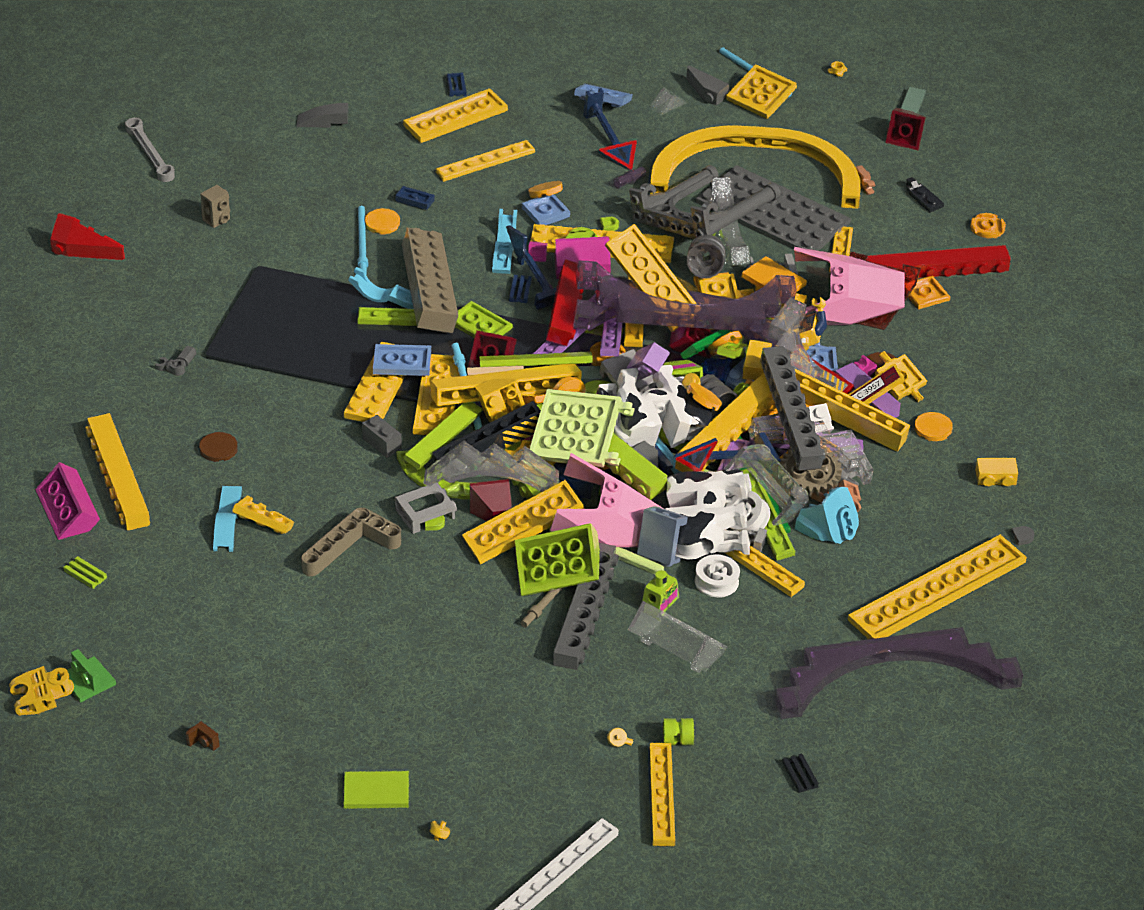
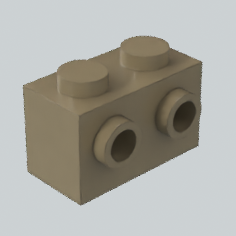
(215, 206)

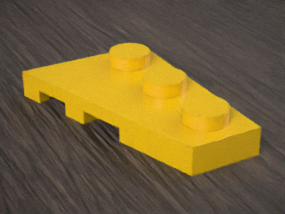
(257, 512)

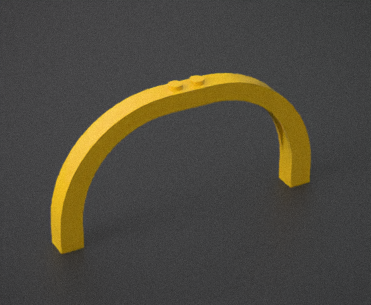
(760, 137)

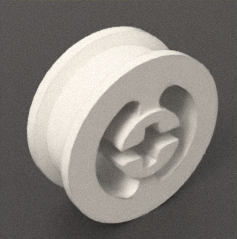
(757, 516)
(712, 576)

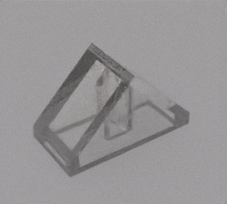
(666, 102)

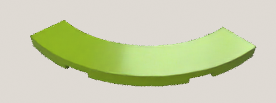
(456, 490)

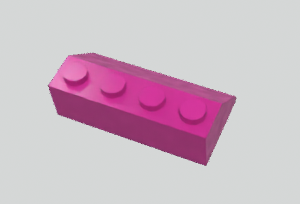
(67, 502)

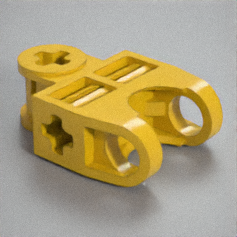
(36, 690)

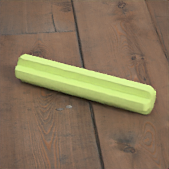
(638, 561)

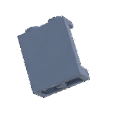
(660, 535)

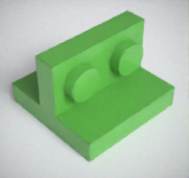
(88, 676)

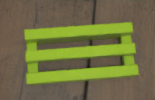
(86, 569)

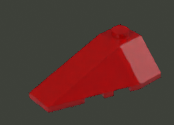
(76, 240)

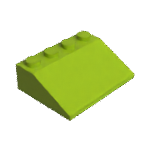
(558, 559)

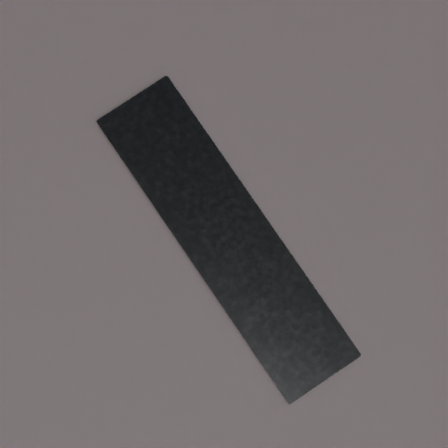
(313, 333)

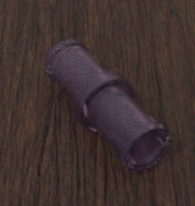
(629, 177)

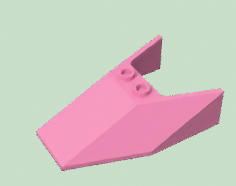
(857, 288)
(619, 509)

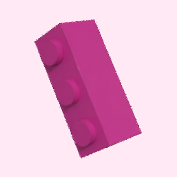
(582, 249)

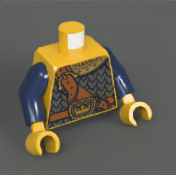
(813, 325)

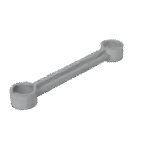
(150, 150)

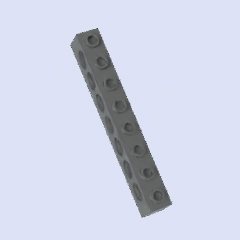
(792, 408)
(584, 611)

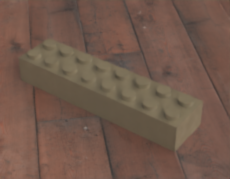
(429, 280)

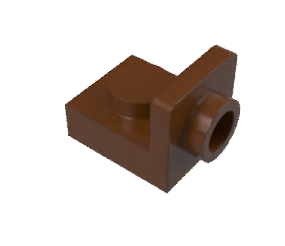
(203, 734)

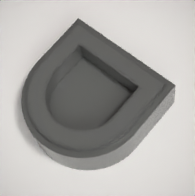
(1023, 535)

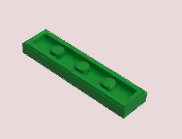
(703, 344)

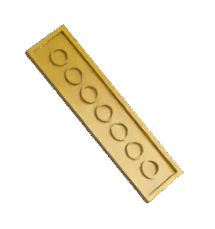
(547, 234)

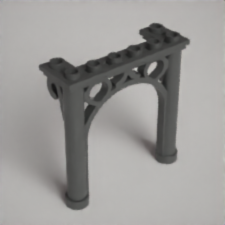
(660, 209)

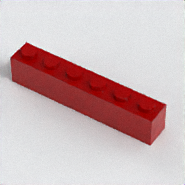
(566, 296)

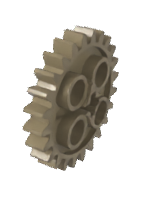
(814, 479)

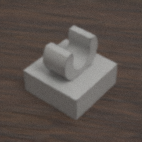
(757, 540)

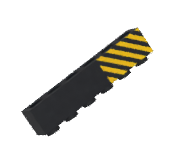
(503, 431)

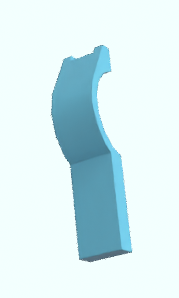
(503, 247)
(374, 293)
(225, 518)

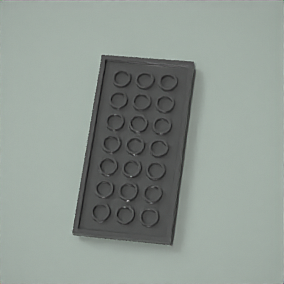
(788, 219)

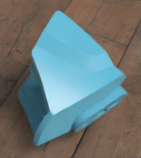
(832, 520)

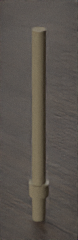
(536, 610)

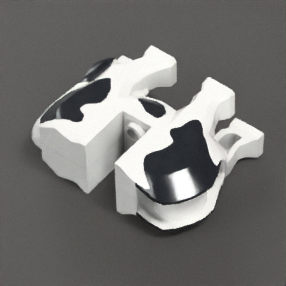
(661, 406)
(702, 499)

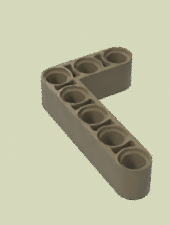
(347, 532)

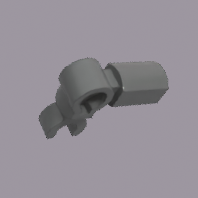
(177, 366)

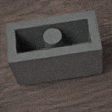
(381, 436)

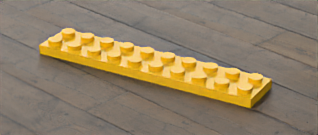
(937, 588)

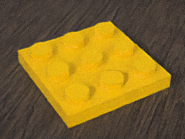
(761, 91)

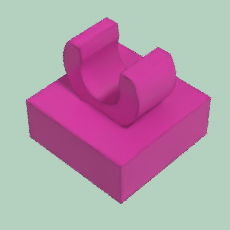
(538, 251)
(866, 365)

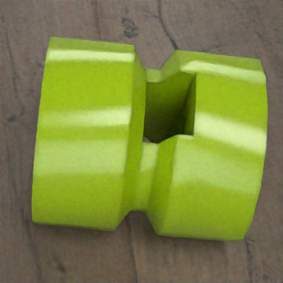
(678, 731)

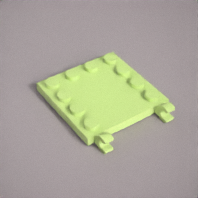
(578, 426)

